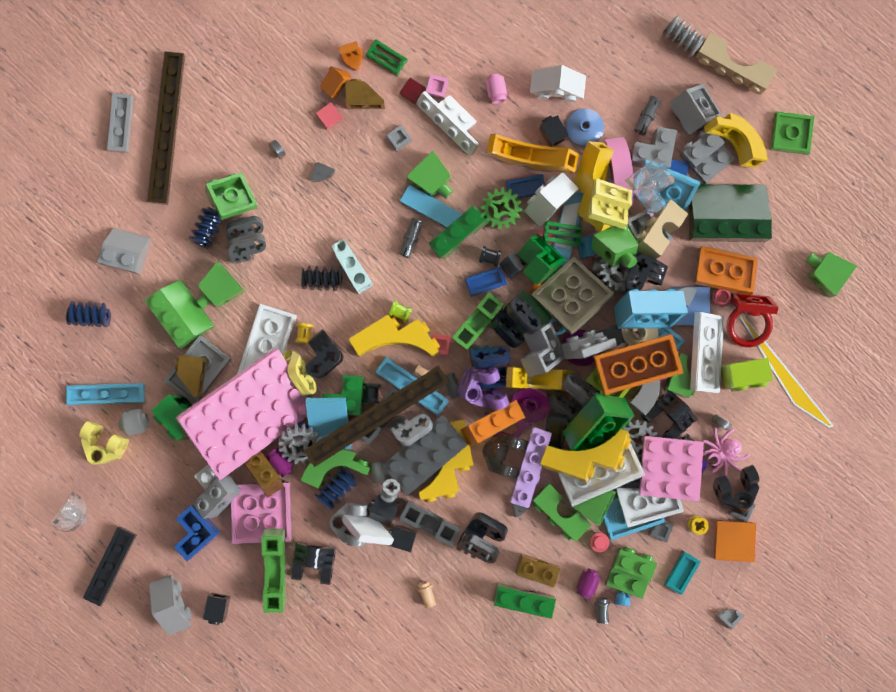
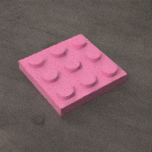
(671, 468)
(255, 512)

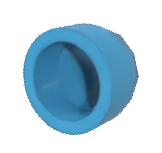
(622, 599)

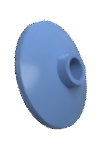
(580, 135)

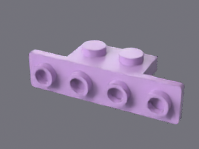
(530, 468)

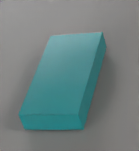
(682, 572)

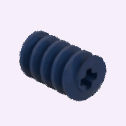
(205, 228)
(88, 315)
(336, 488)

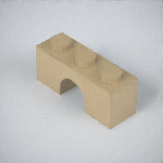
(651, 240)

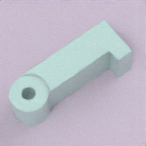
(352, 266)

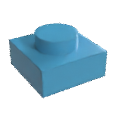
(585, 249)

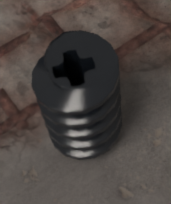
(319, 278)

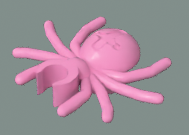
(725, 452)

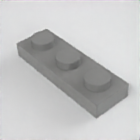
(120, 123)

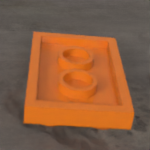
(726, 270)

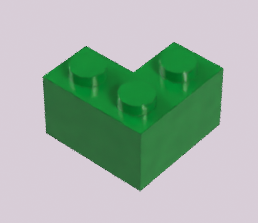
(540, 258)
(353, 392)

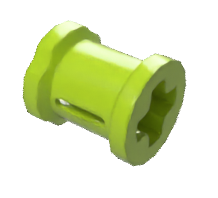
(400, 311)

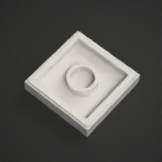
(367, 530)

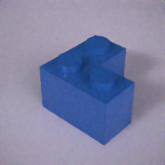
(200, 532)

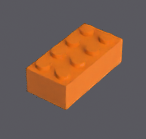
(637, 364)

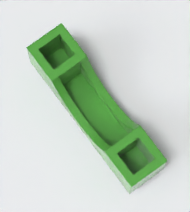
(275, 570)

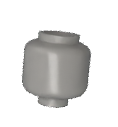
(134, 422)

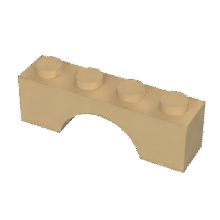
(714, 53)

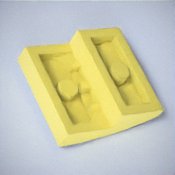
(610, 203)

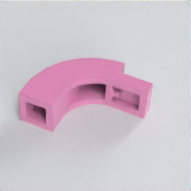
(620, 162)

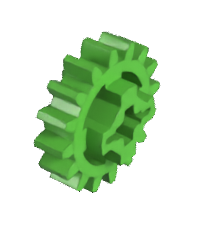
(497, 217)

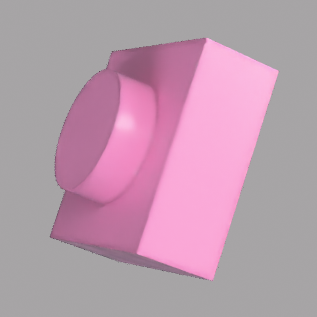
(437, 86)

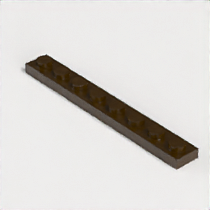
(166, 128)
(376, 416)

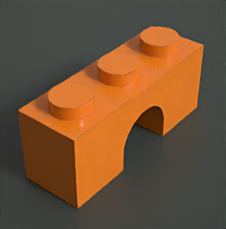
(492, 423)

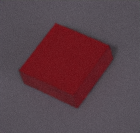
(412, 90)

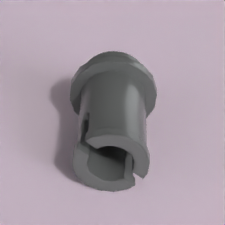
(452, 385)
(602, 610)

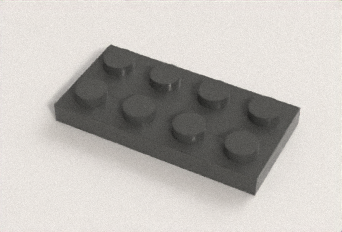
(425, 456)

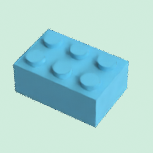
(650, 309)

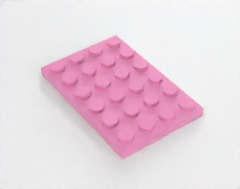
(244, 414)

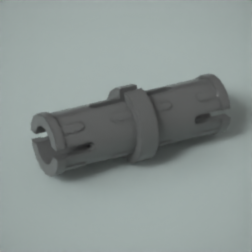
(647, 115)
(410, 237)

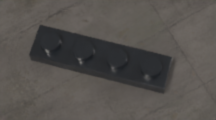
(109, 566)

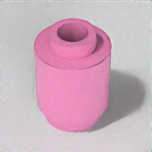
(496, 88)

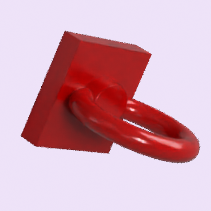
(755, 306)

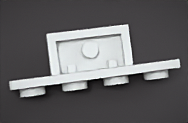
(451, 119)

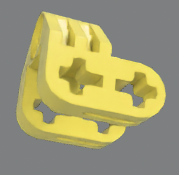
(298, 373)
(114, 449)

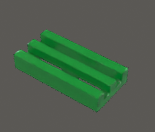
(399, 66)
(577, 235)

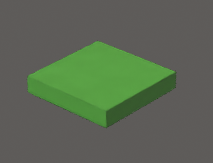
(792, 133)

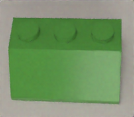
(179, 313)

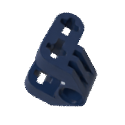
(489, 357)

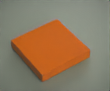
(735, 541)

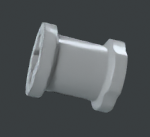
(395, 488)

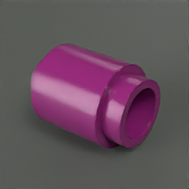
(279, 463)
(588, 583)

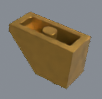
(362, 96)
(191, 372)

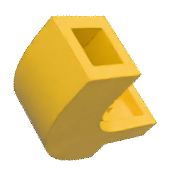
(742, 136)
(551, 380)

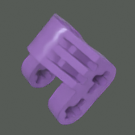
(487, 398)

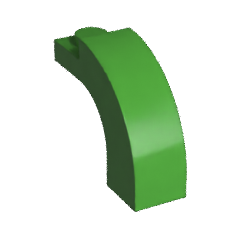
(316, 475)

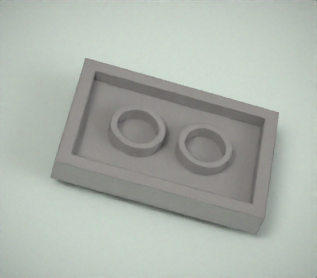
(215, 364)

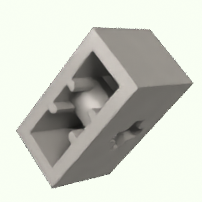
(216, 497)

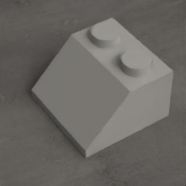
(695, 108)
(124, 251)

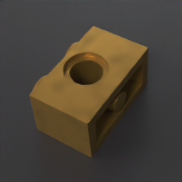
(264, 474)
(537, 570)

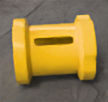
(301, 326)
(692, 527)

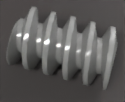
(684, 35)

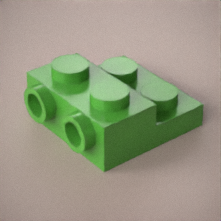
(230, 195)
(631, 572)

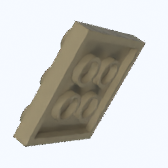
(573, 295)

